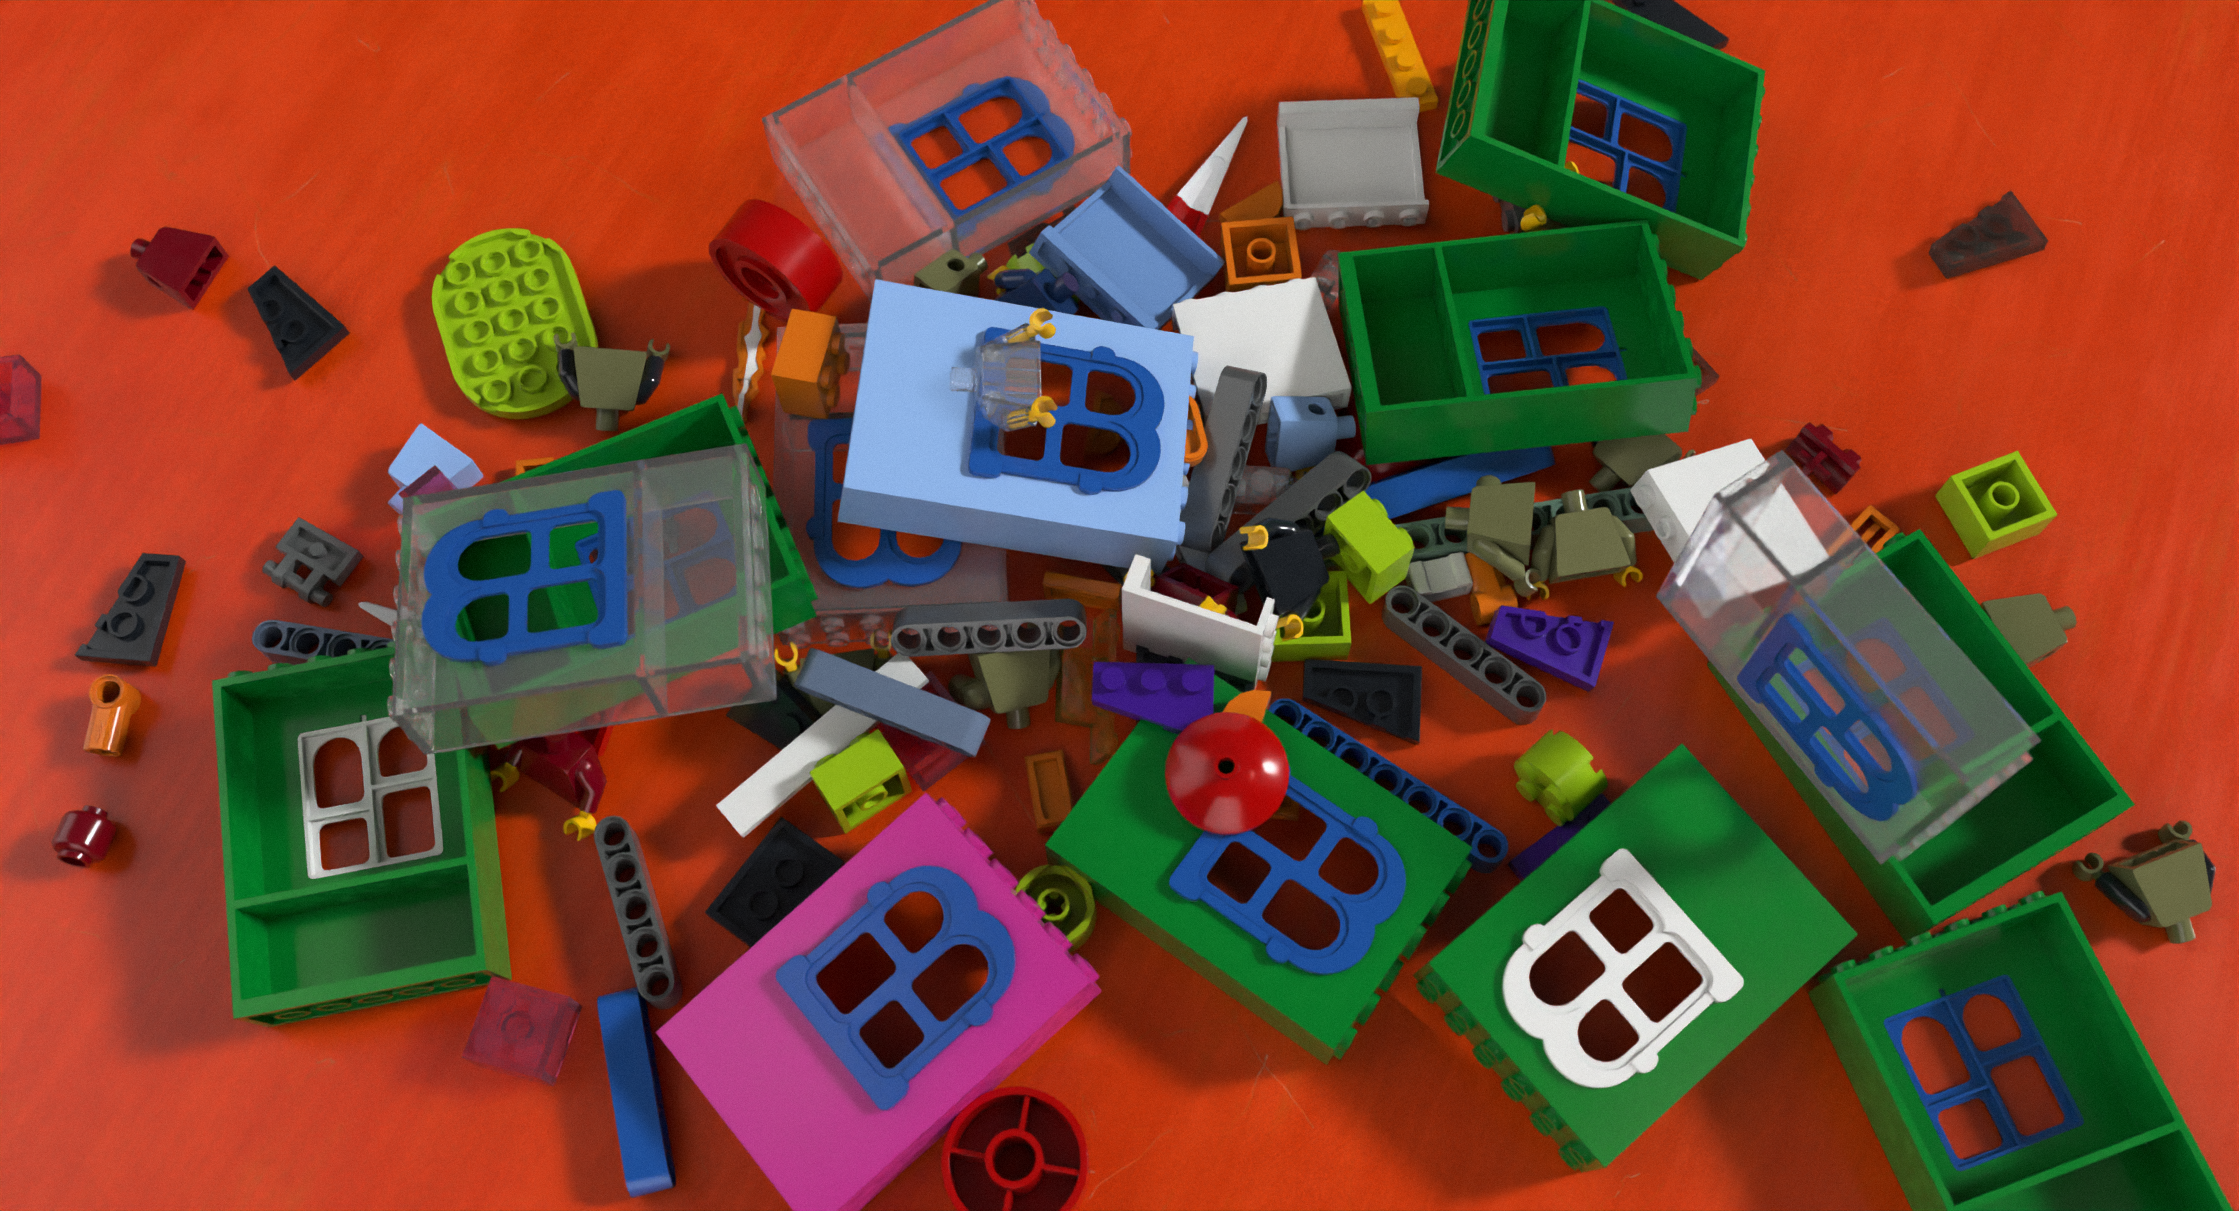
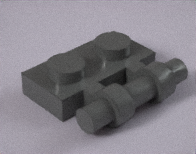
(317, 551)

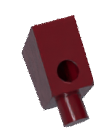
(179, 263)

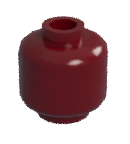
(84, 837)

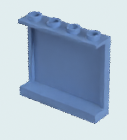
(1128, 254)

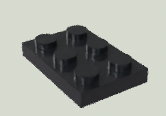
(772, 882)

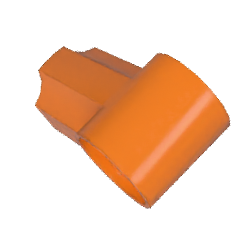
(1488, 590)
(110, 719)

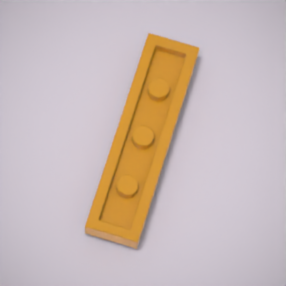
(1399, 52)

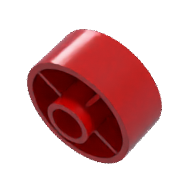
(775, 260)
(1011, 1119)

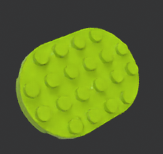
(499, 318)

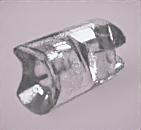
(1327, 277)

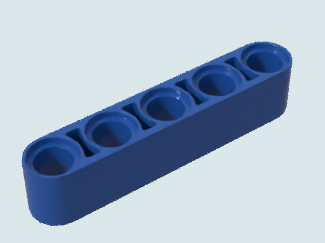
(636, 1092)

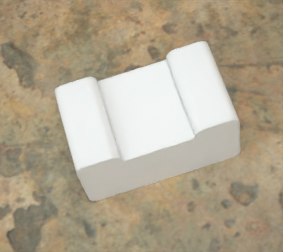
(1440, 577)

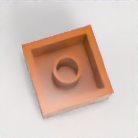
(1259, 253)
(810, 364)

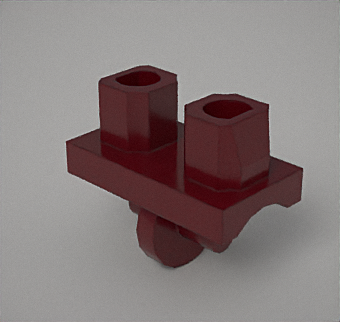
(1823, 458)

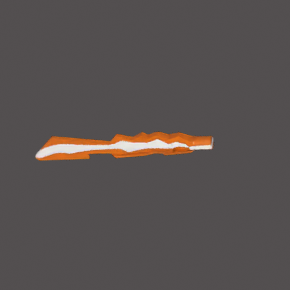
(751, 355)

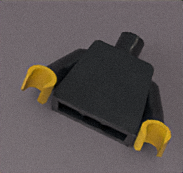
(1288, 568)

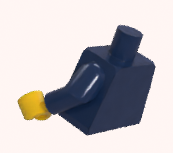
(1036, 289)

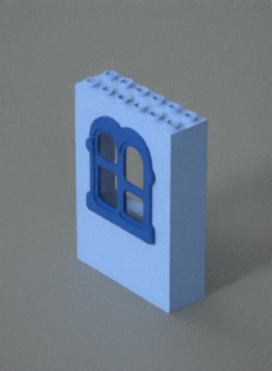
(934, 465)

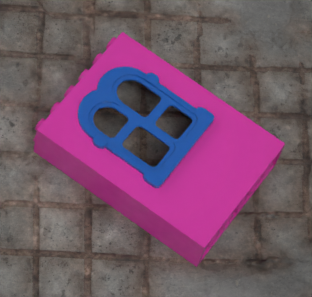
(794, 1068)

